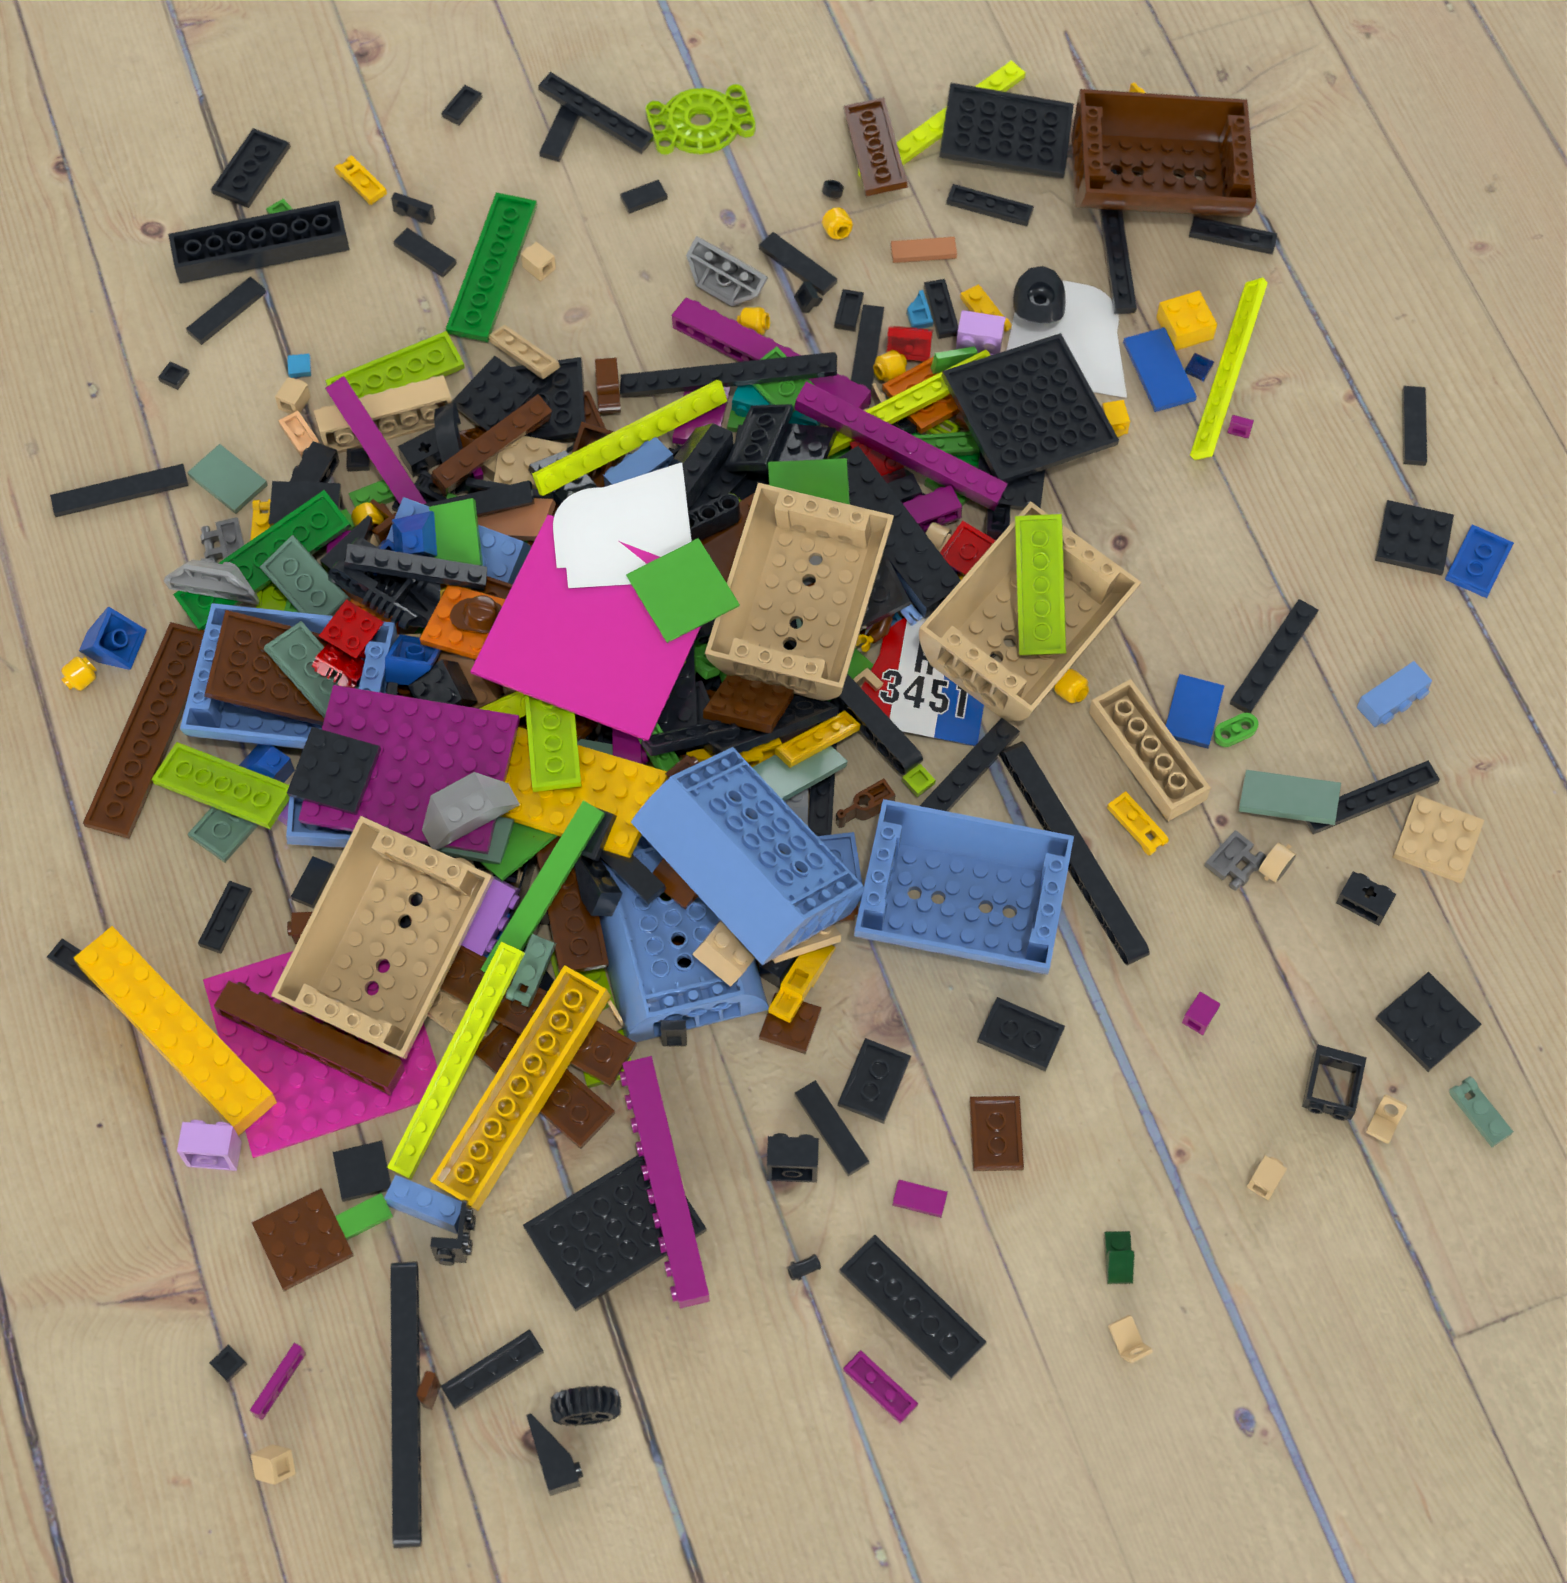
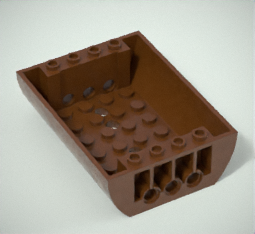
(1159, 139)

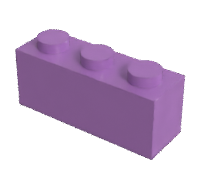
(491, 917)

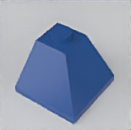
(415, 534)
(113, 640)
(408, 660)
(269, 762)

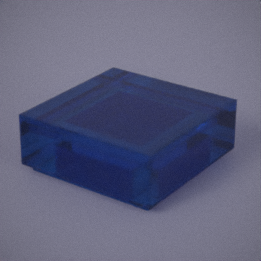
(1199, 367)

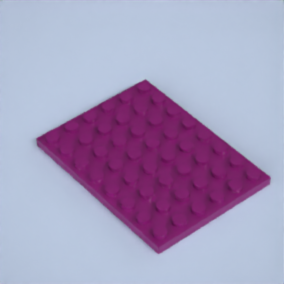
(421, 752)

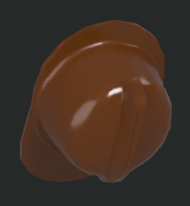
(475, 614)

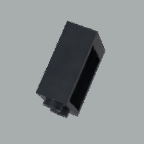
(1340, 1060)

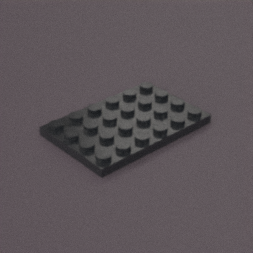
(1006, 130)
(601, 1234)

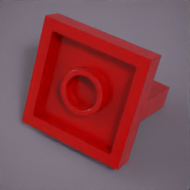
(910, 342)
(965, 548)

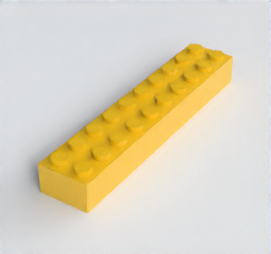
(175, 1030)
(521, 1088)

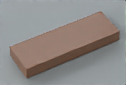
(923, 249)

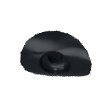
(1039, 296)

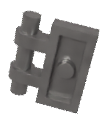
(228, 534)
(1229, 855)

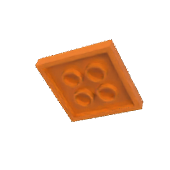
(930, 415)
(444, 635)

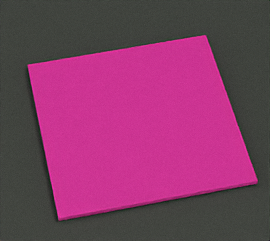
(582, 645)
(309, 1094)

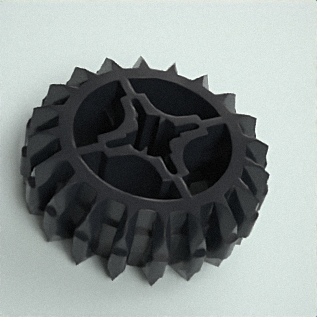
(585, 1405)

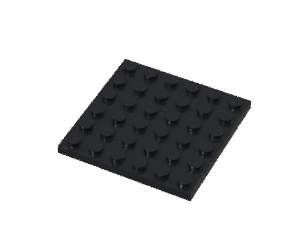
(1030, 408)

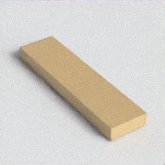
(523, 351)

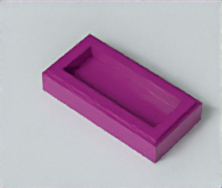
(920, 1198)

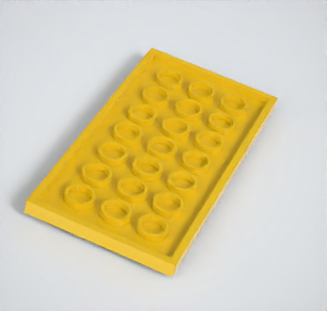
(606, 783)

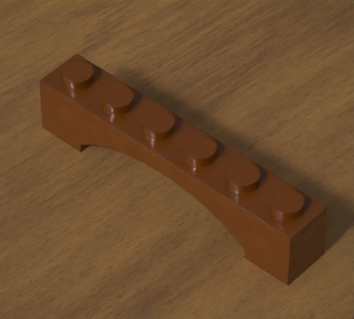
(473, 456)

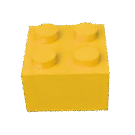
(1187, 320)

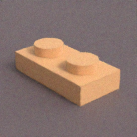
(298, 431)

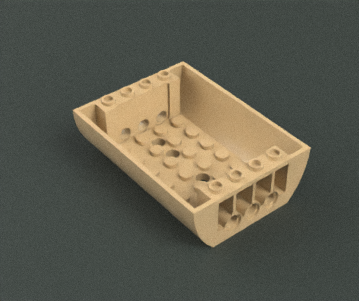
(768, 583)
(985, 613)
(360, 927)

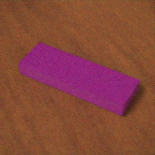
(278, 1381)
(880, 1387)

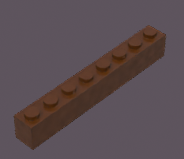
(310, 1037)

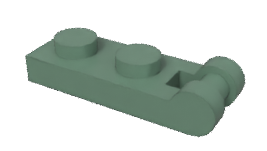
(531, 970)
(1481, 1112)

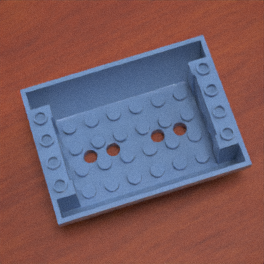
(232, 722)
(738, 859)
(969, 865)
(645, 968)

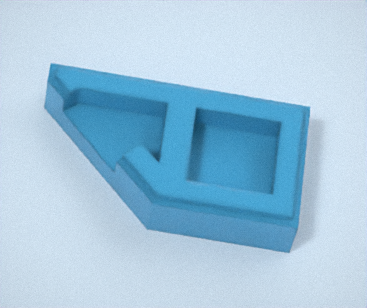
(919, 312)

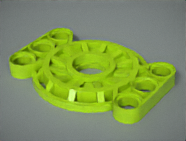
(684, 106)

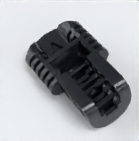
(399, 597)

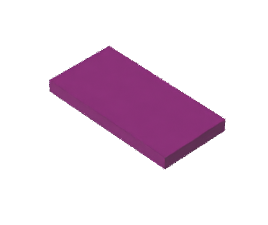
(714, 416)

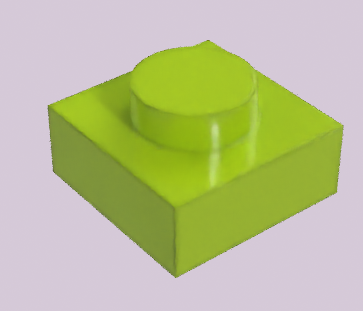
(918, 780)

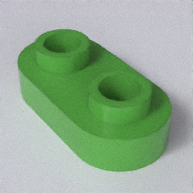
(1234, 730)

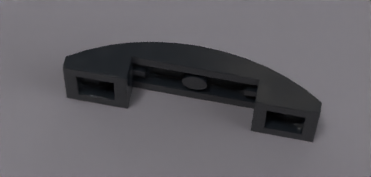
(447, 435)

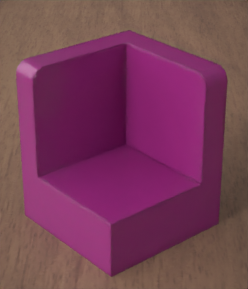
(1201, 1013)

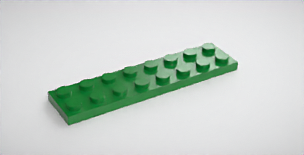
(491, 267)
(312, 524)

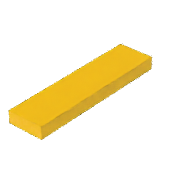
(817, 739)

